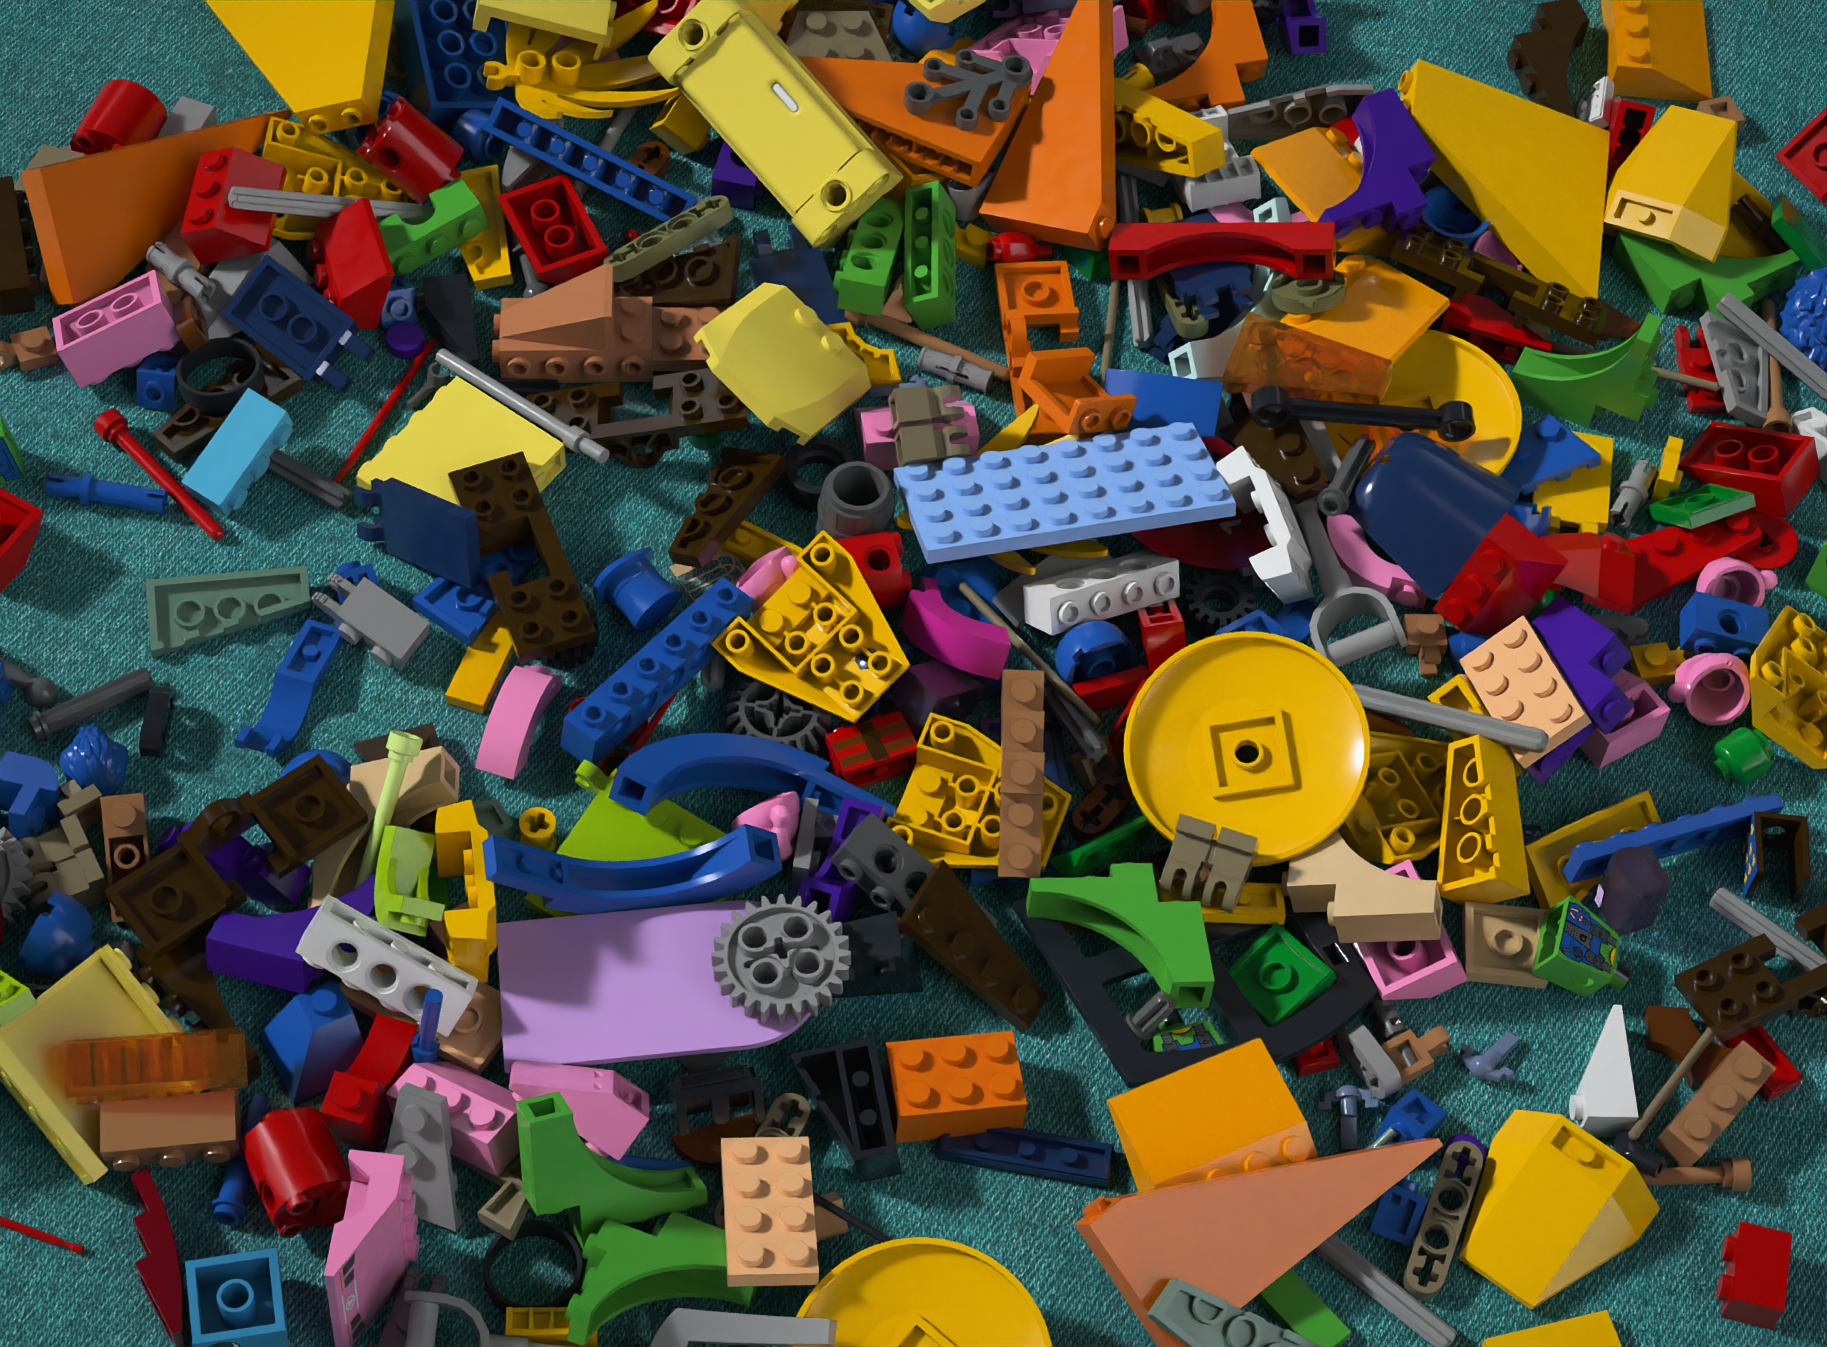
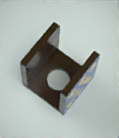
(1794, 839)

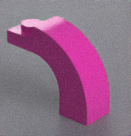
(952, 636)

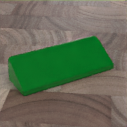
(1103, 847)

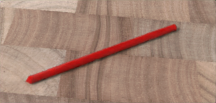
(384, 411)

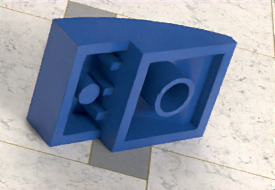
(1166, 400)

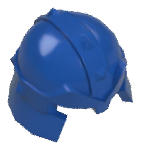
(1451, 220)

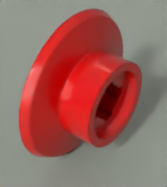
(1779, 542)

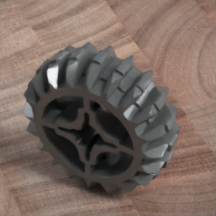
(756, 708)

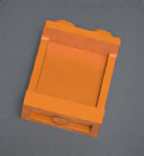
(1069, 395)

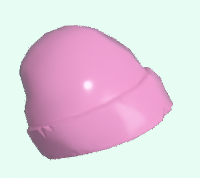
(767, 575)
(1736, 581)
(1712, 687)
(776, 815)

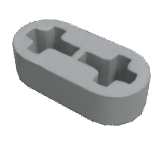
(1370, 1061)

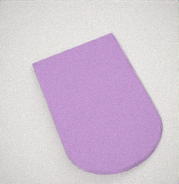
(623, 988)

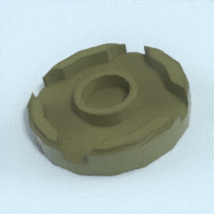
(1307, 295)

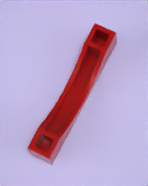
(1293, 248)

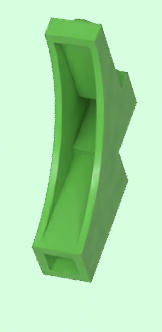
(1678, 280)
(1590, 383)
(1126, 908)
(568, 1174)
(639, 1268)

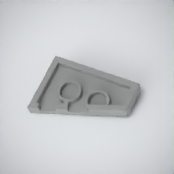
(1739, 367)

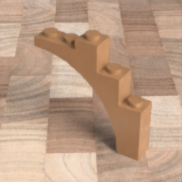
(1021, 773)

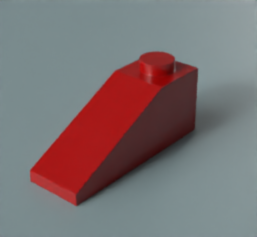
(1490, 328)
(1160, 632)

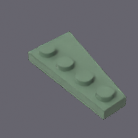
(213, 605)
(1208, 1321)

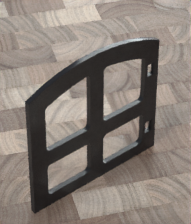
(1087, 976)

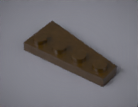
(690, 280)
(193, 429)
(731, 496)
(965, 942)

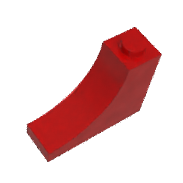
(1627, 128)
(356, 1099)

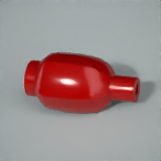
(1015, 247)

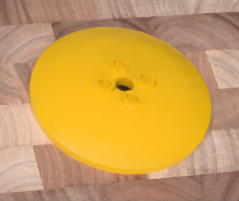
(1440, 371)
(1254, 694)
(926, 1297)

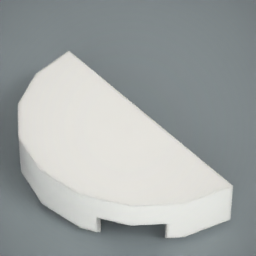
(1598, 106)

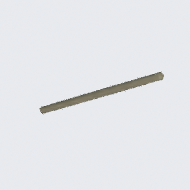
(1110, 329)
(1663, 373)
(1030, 655)
(1671, 1084)

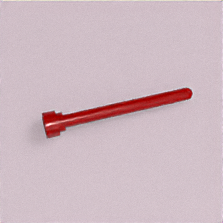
(114, 428)

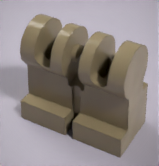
(912, 414)
(1196, 847)
(65, 863)

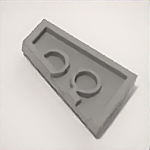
(424, 1136)

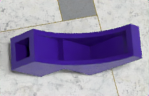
(248, 867)

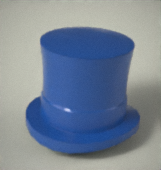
(636, 589)

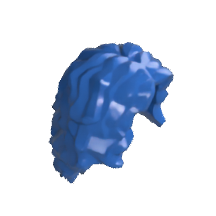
(1806, 316)

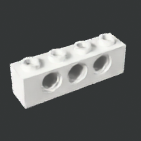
(1101, 591)
(379, 945)

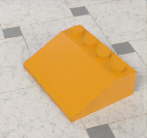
(1657, 49)
(1318, 173)
(1380, 310)
(1211, 1120)

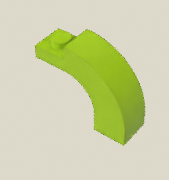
(402, 881)

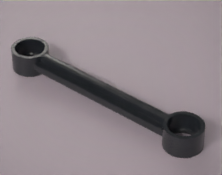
(1362, 414)

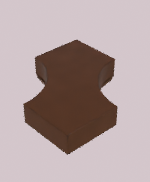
(1674, 1035)

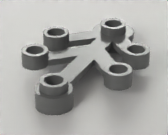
(1010, 74)

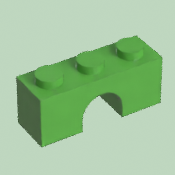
(455, 220)

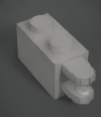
(374, 620)

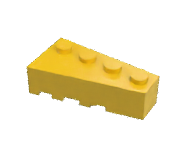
(1163, 136)

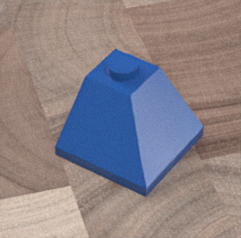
(312, 1041)

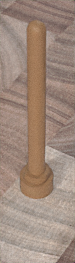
(922, 338)
(1777, 417)
(1733, 1173)

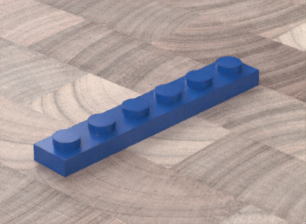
(1671, 838)

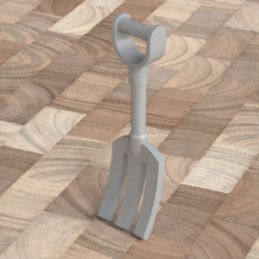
(1340, 597)
(677, 1330)

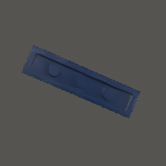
(1032, 1155)

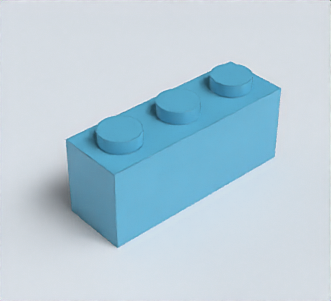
(238, 453)

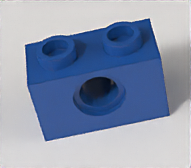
(1722, 626)

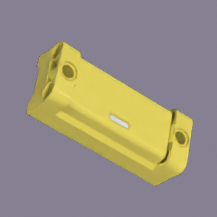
(775, 117)

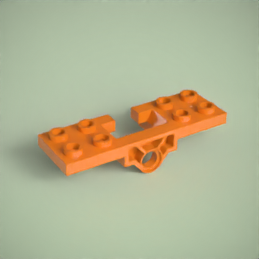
(1033, 298)

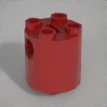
(119, 117)
(411, 151)
(880, 566)
(297, 1170)

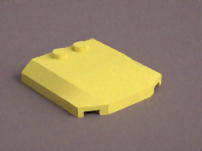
(784, 361)

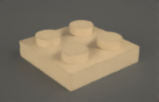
(1501, 943)

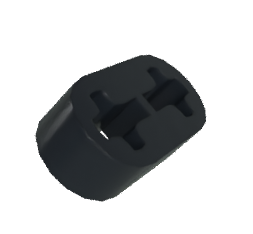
(157, 722)

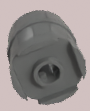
(855, 501)

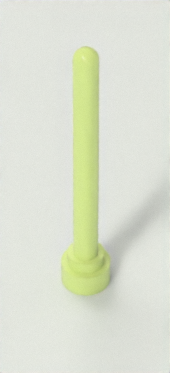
(402, 750)

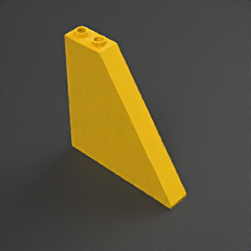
(316, 54)
(1518, 168)

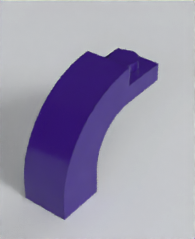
(1301, 28)
(828, 885)

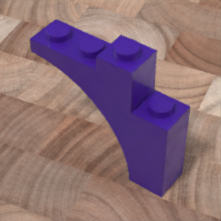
(1392, 166)
(1588, 661)
(265, 945)

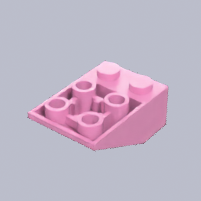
(1637, 727)
(603, 1103)

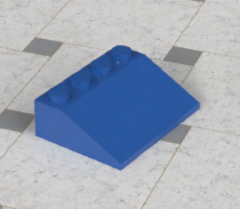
(448, 57)

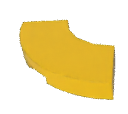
(880, 363)

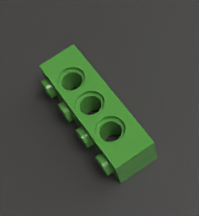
(930, 255)
(870, 258)

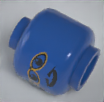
(469, 133)

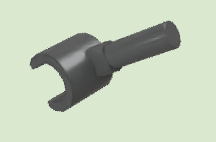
(433, 383)

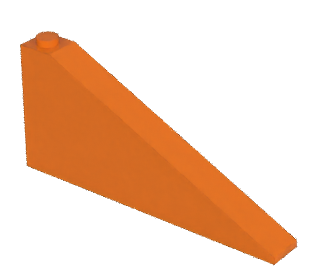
(874, 99)
(1062, 158)
(111, 206)
(1237, 1228)

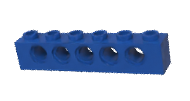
(587, 162)
(652, 674)

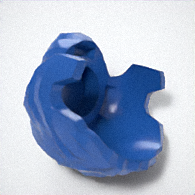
(95, 760)

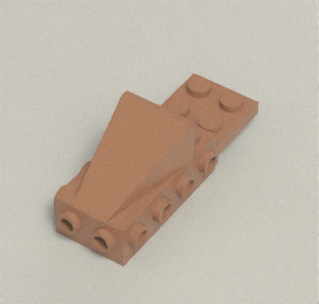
(593, 337)

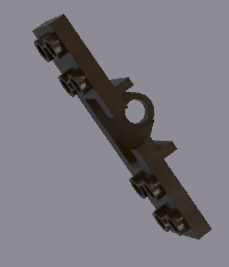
(1523, 294)
(696, 407)
(543, 613)
(181, 890)
(1741, 992)

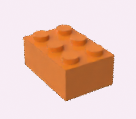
(954, 1085)

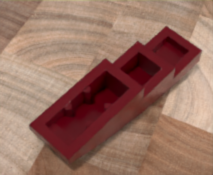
(161, 1268)

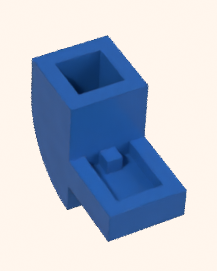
(28, 793)

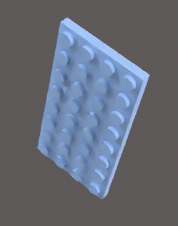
(1062, 492)

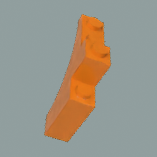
(1232, 56)

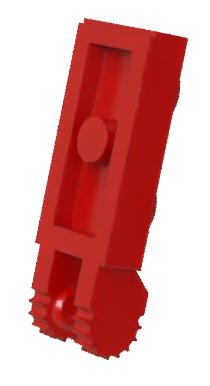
(1697, 363)

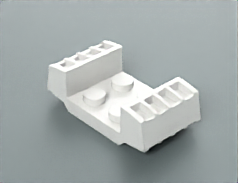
(1227, 184)
(1288, 562)

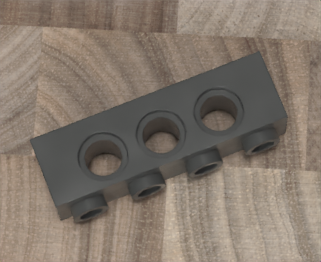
(902, 864)

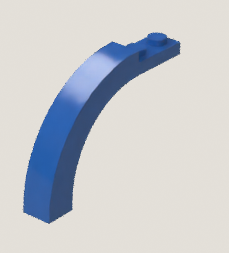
(729, 761)
(614, 886)

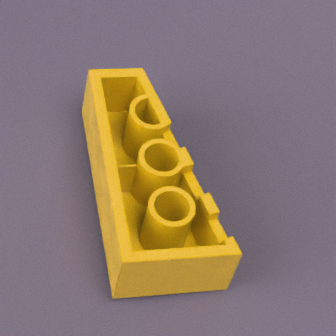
(1481, 826)

